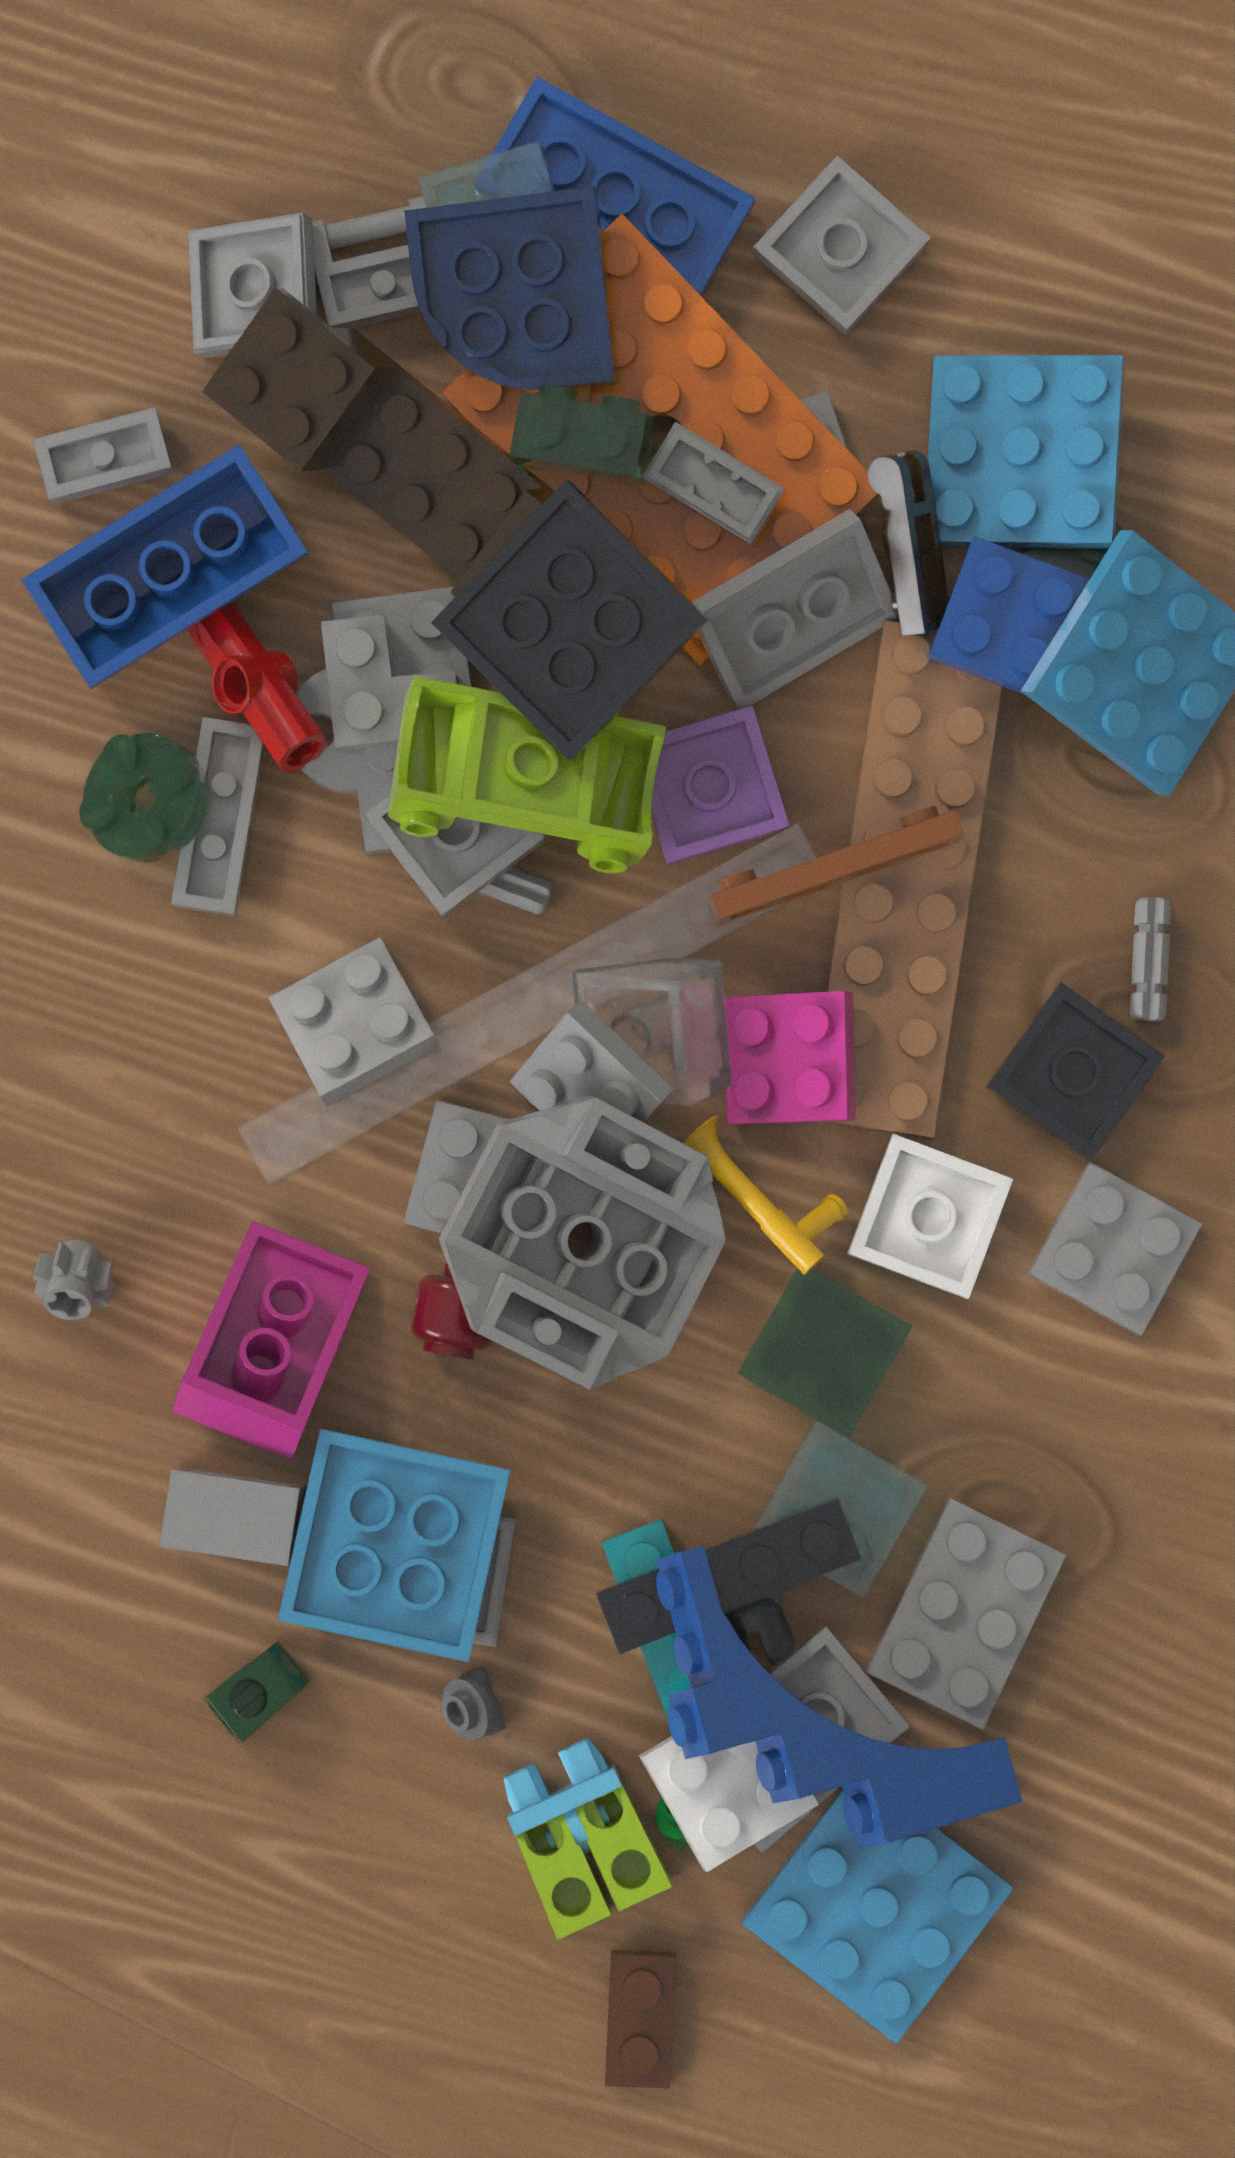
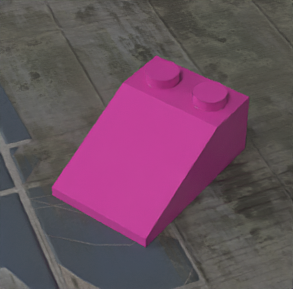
(270, 1340)

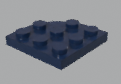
(517, 287)

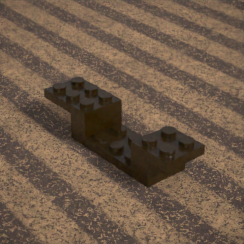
(358, 415)

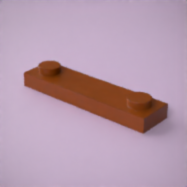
(920, 834)

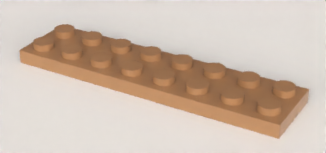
(907, 922)

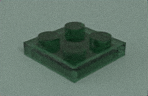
(824, 1350)

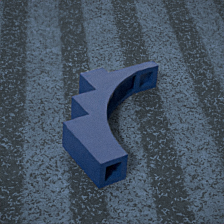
(801, 1753)

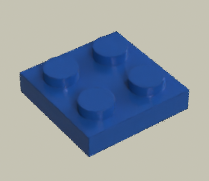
(1003, 614)

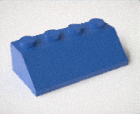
(165, 566)

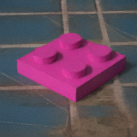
(791, 1058)

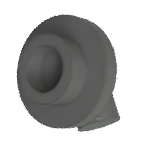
(472, 1706)

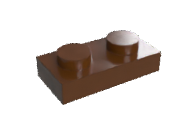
(640, 2019)

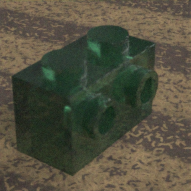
(583, 437)

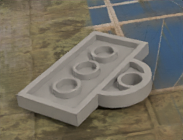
(413, 649)

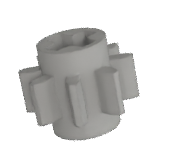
(73, 1280)

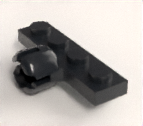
(748, 1579)

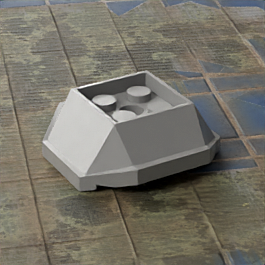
(648, 1252)

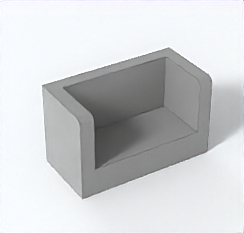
(231, 1516)

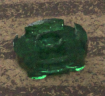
(111, 791)

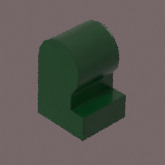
(256, 1692)

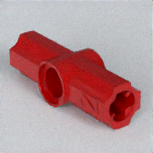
(259, 686)

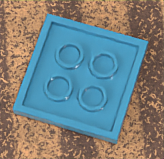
(1026, 449)
(1140, 664)
(394, 1545)
(876, 1919)

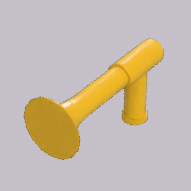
(790, 1238)

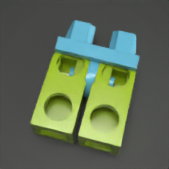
(578, 1819)

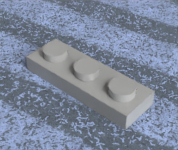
(215, 859)

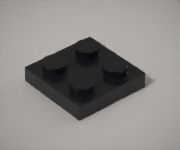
(1075, 1071)

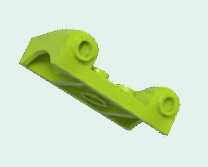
(485, 762)

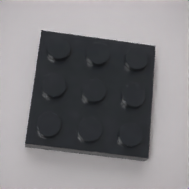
(569, 620)

